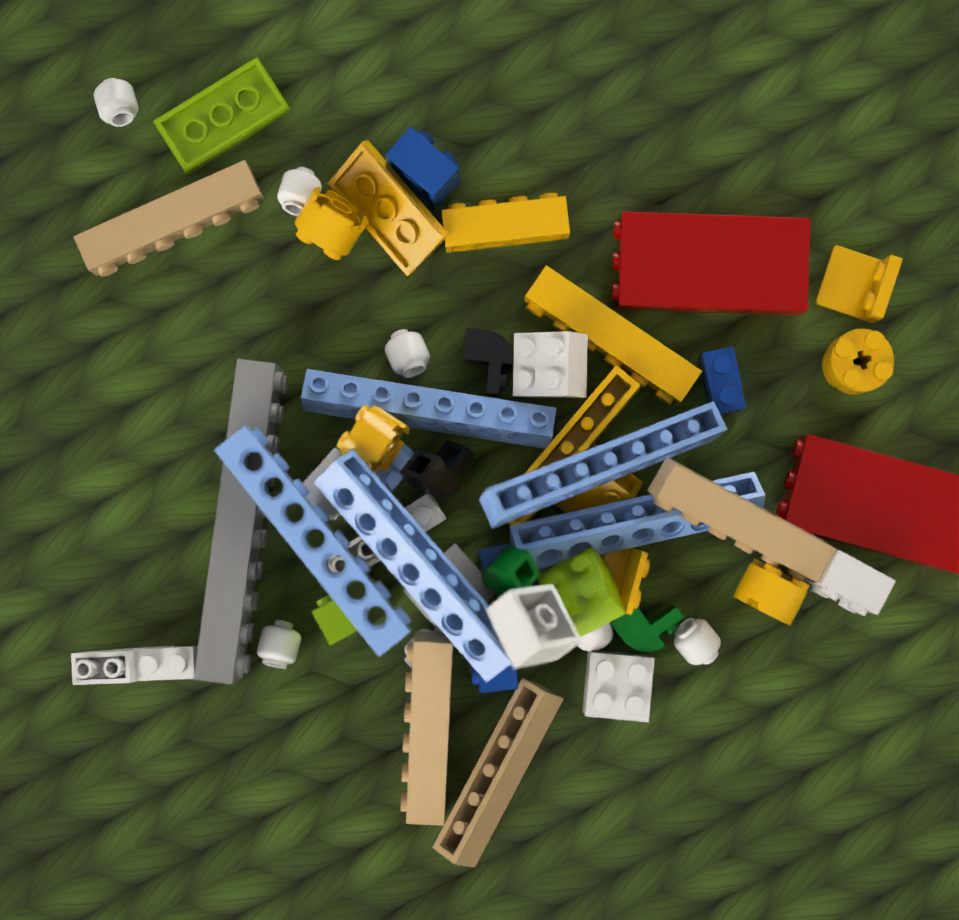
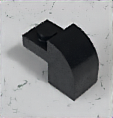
(489, 349)
(437, 472)

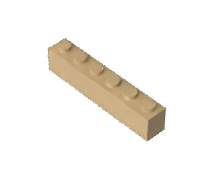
(169, 219)
(741, 520)
(429, 728)
(497, 773)

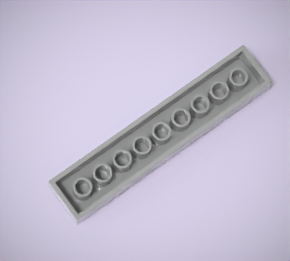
(238, 532)

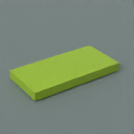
(222, 116)

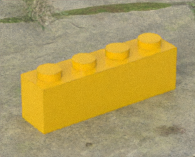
(506, 223)

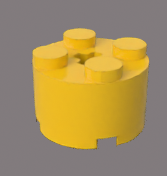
(330, 223)
(874, 354)
(374, 438)
(771, 591)

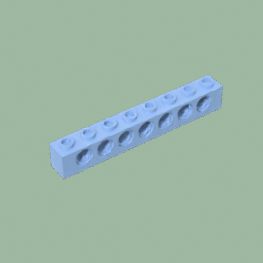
(430, 408)
(235, 455)
(601, 464)
(616, 525)
(414, 561)

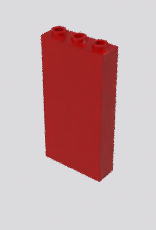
(711, 263)
(873, 502)

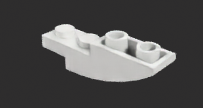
(423, 511)
(133, 665)

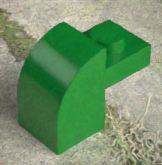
(510, 570)
(644, 635)

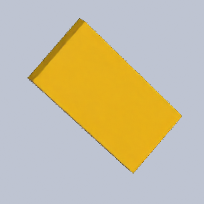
(393, 211)

